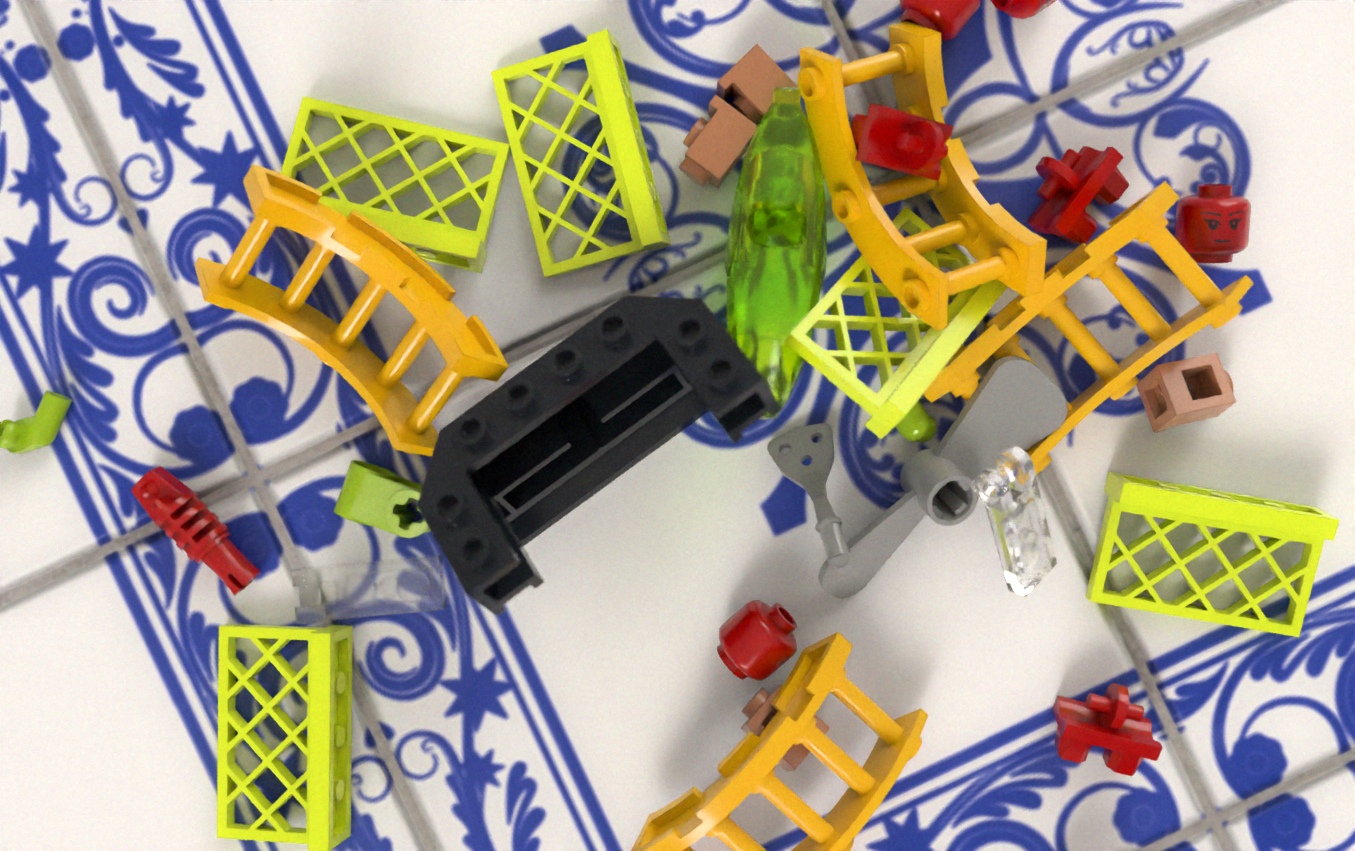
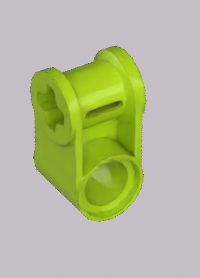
(380, 500)

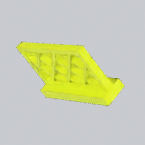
(625, 145)
(426, 238)
(927, 354)
(1214, 509)
(326, 744)

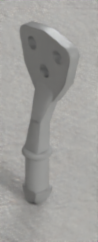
(813, 480)

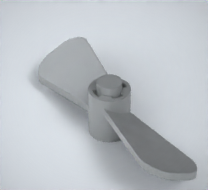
(1009, 407)

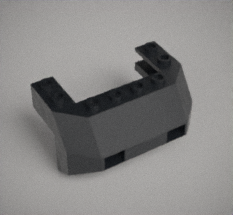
(575, 428)

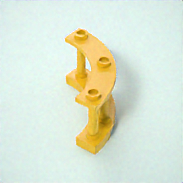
(987, 231)
(1098, 259)
(391, 268)
(752, 763)

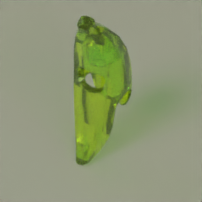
(776, 242)

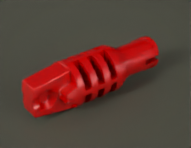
(193, 527)

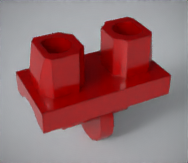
(901, 141)
(1071, 187)
(1106, 723)

